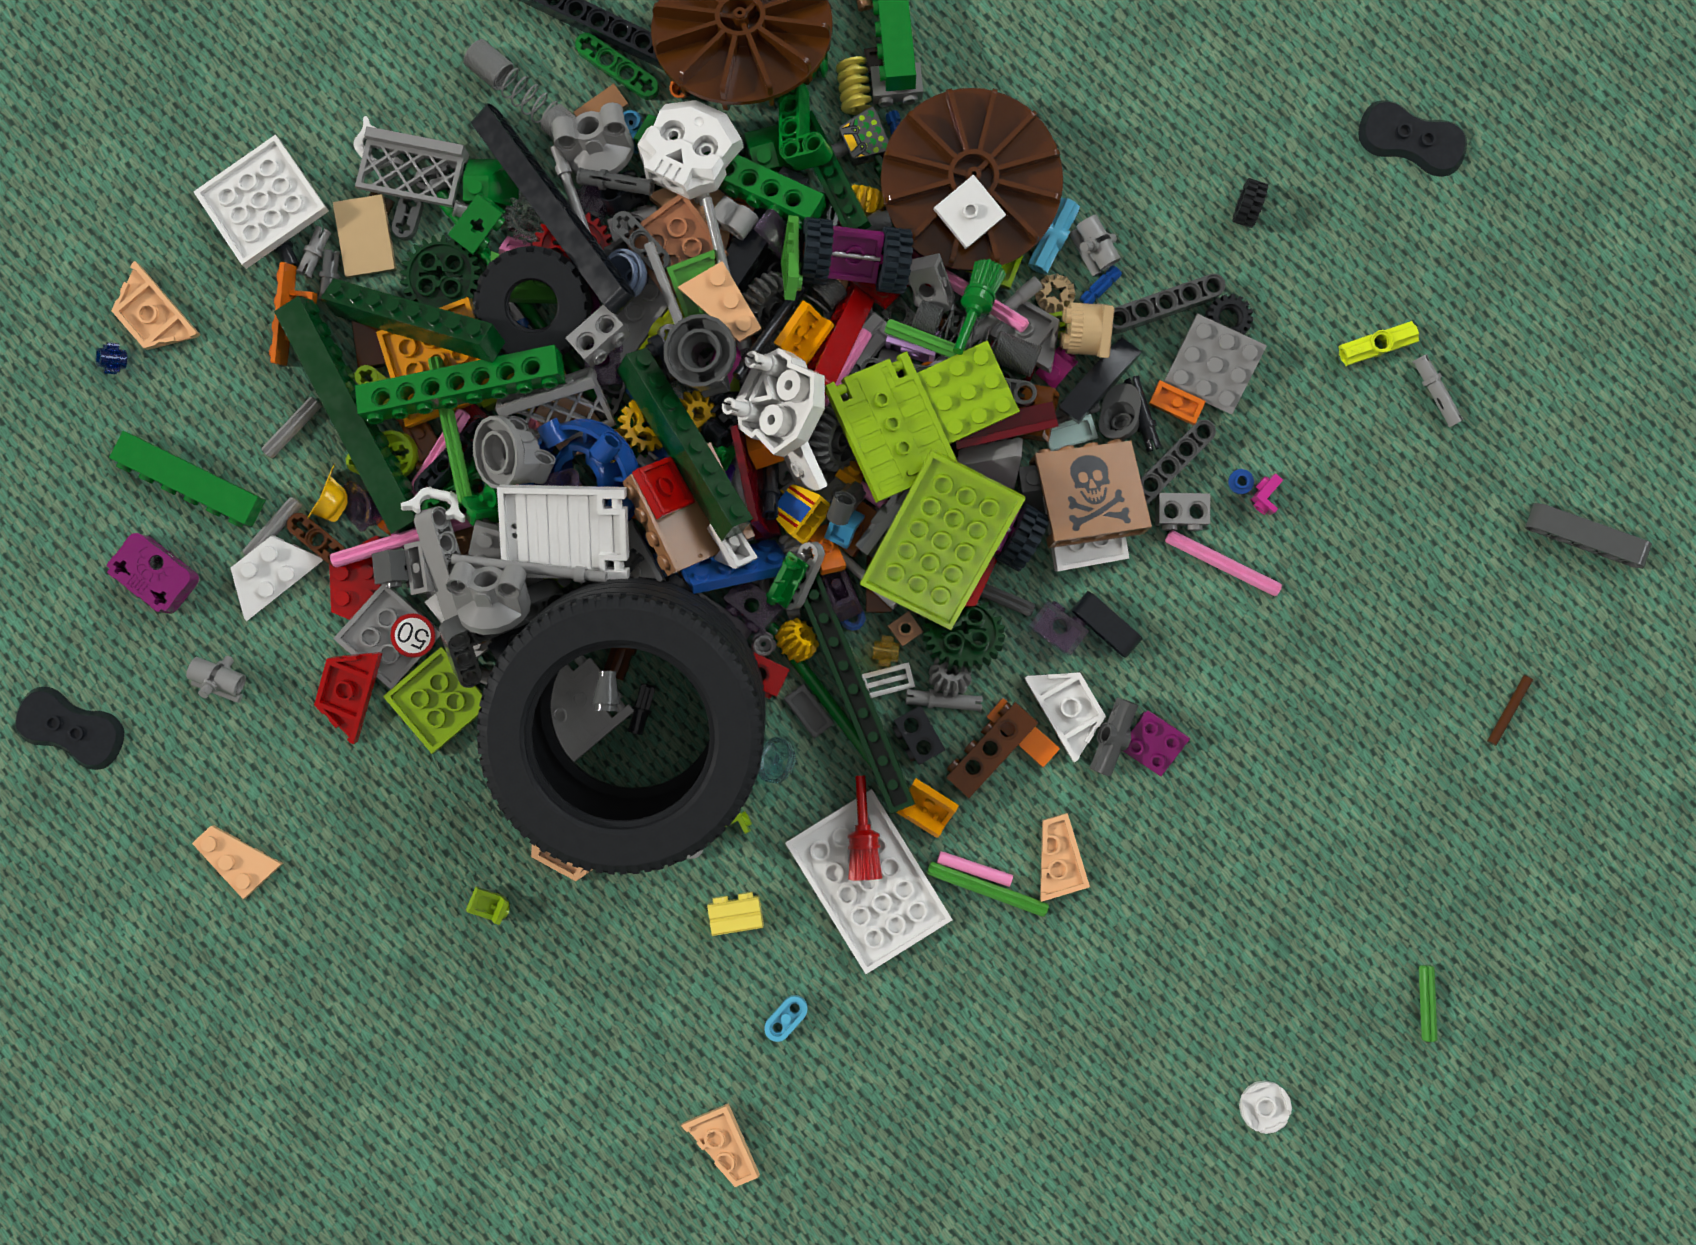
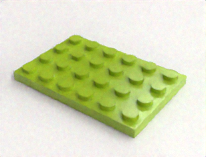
(942, 539)

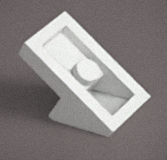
(734, 550)

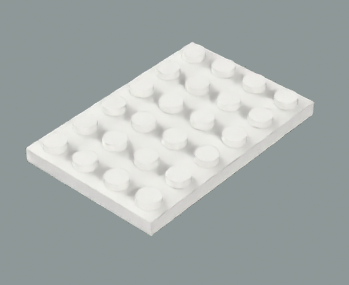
(872, 915)

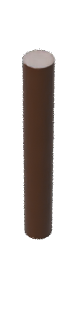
(1510, 710)

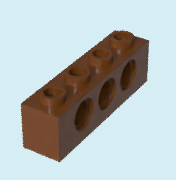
(970, 782)

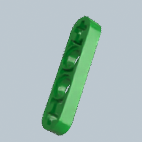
(615, 69)

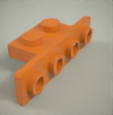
(285, 292)

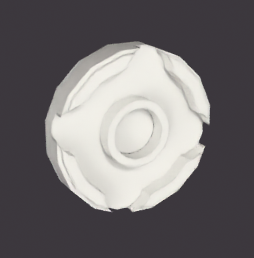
(1268, 1099)

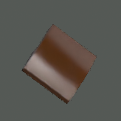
(367, 346)

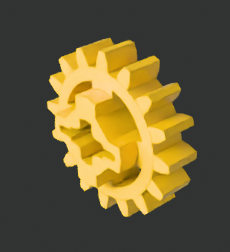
(637, 429)

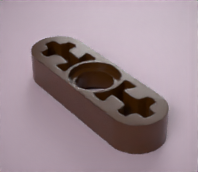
(307, 538)

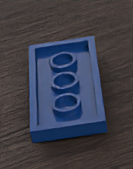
(715, 575)

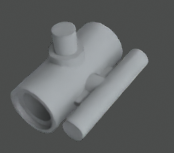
(1095, 245)
(216, 678)

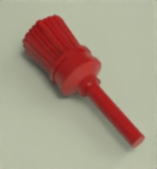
(863, 841)

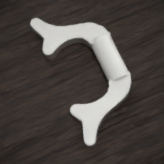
(359, 146)
(429, 492)

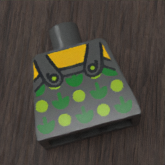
(861, 138)

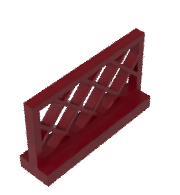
(752, 485)

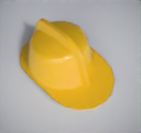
(332, 500)

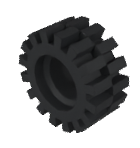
(1250, 203)
(1235, 304)

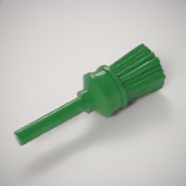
(979, 297)

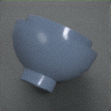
(631, 268)

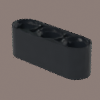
(1106, 624)

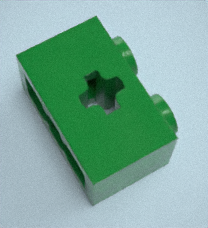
(479, 209)

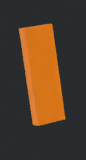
(1034, 744)

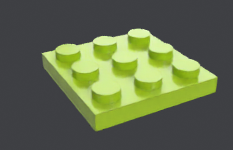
(968, 392)
(434, 701)

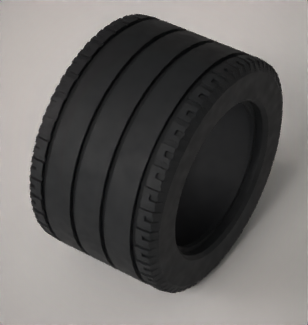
(597, 821)

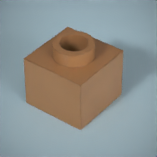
(902, 638)

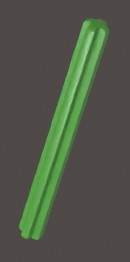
(453, 442)

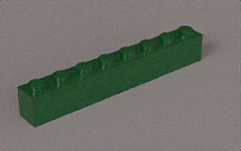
(413, 320)
(684, 444)

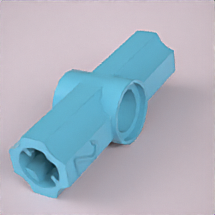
(1054, 237)

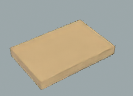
(364, 236)

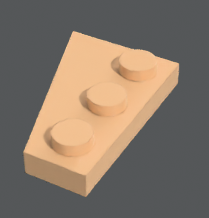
(721, 298)
(1060, 859)
(236, 861)

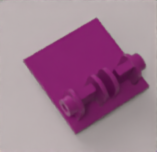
(1155, 742)

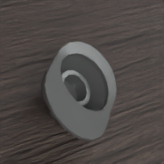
(1120, 412)

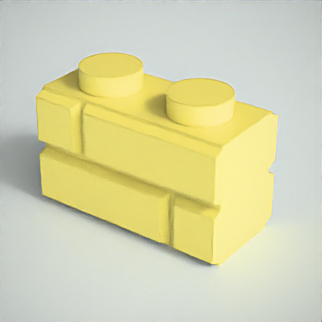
(735, 914)

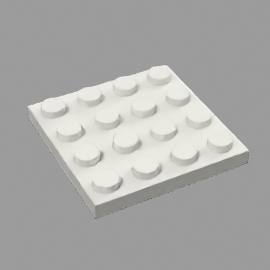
(260, 201)

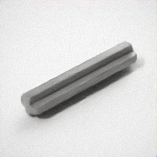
(291, 427)
(275, 524)

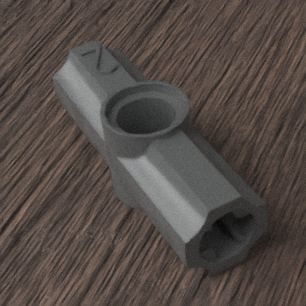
(880, 524)
(1114, 736)

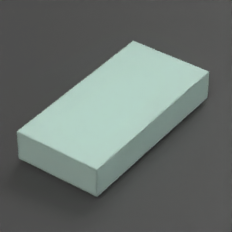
(1072, 433)

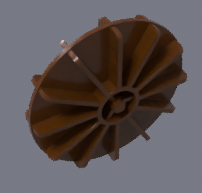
(741, 47)
(966, 136)

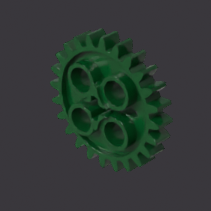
(444, 254)
(967, 652)

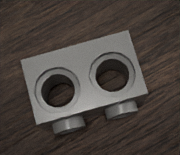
(593, 331)
(1181, 503)

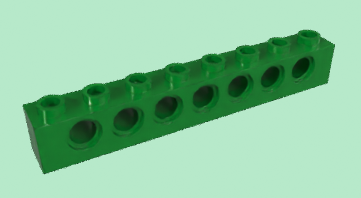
(766, 181)
(423, 384)

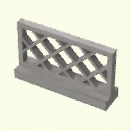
(416, 146)
(575, 384)

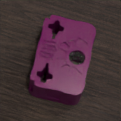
(146, 578)

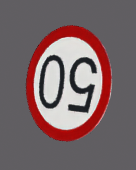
(412, 635)

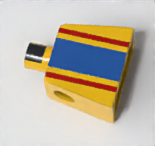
(801, 512)

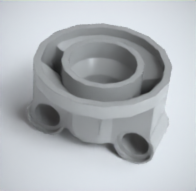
(595, 139)
(509, 453)
(489, 597)

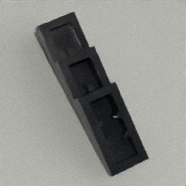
(1099, 380)

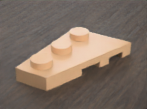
(723, 1141)

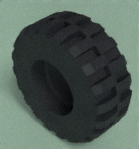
(540, 265)

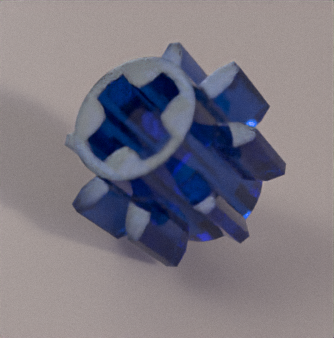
(111, 358)

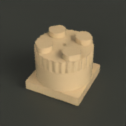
(1087, 329)

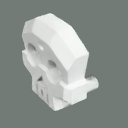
(698, 131)
(778, 401)

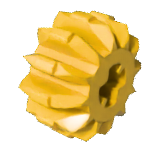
(870, 198)
(701, 406)
(797, 640)

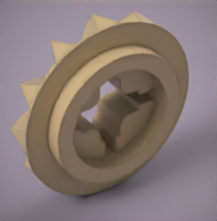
(1052, 304)

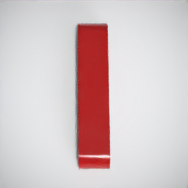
(847, 322)

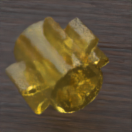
(886, 651)

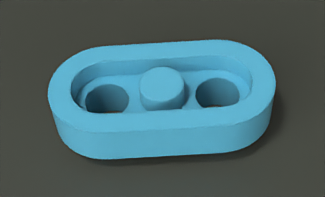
(787, 1018)

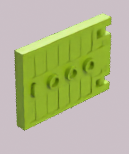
(888, 424)

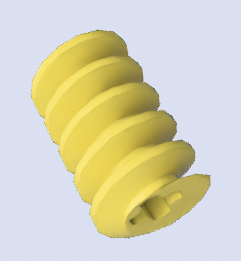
(853, 85)

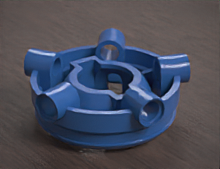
(601, 447)

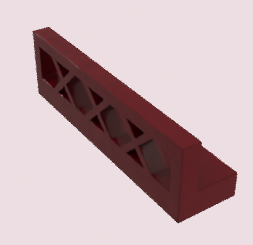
(1026, 421)

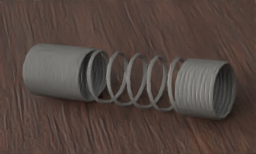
(497, 70)

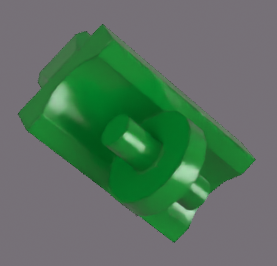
(482, 506)

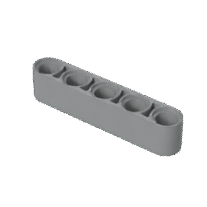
(438, 545)

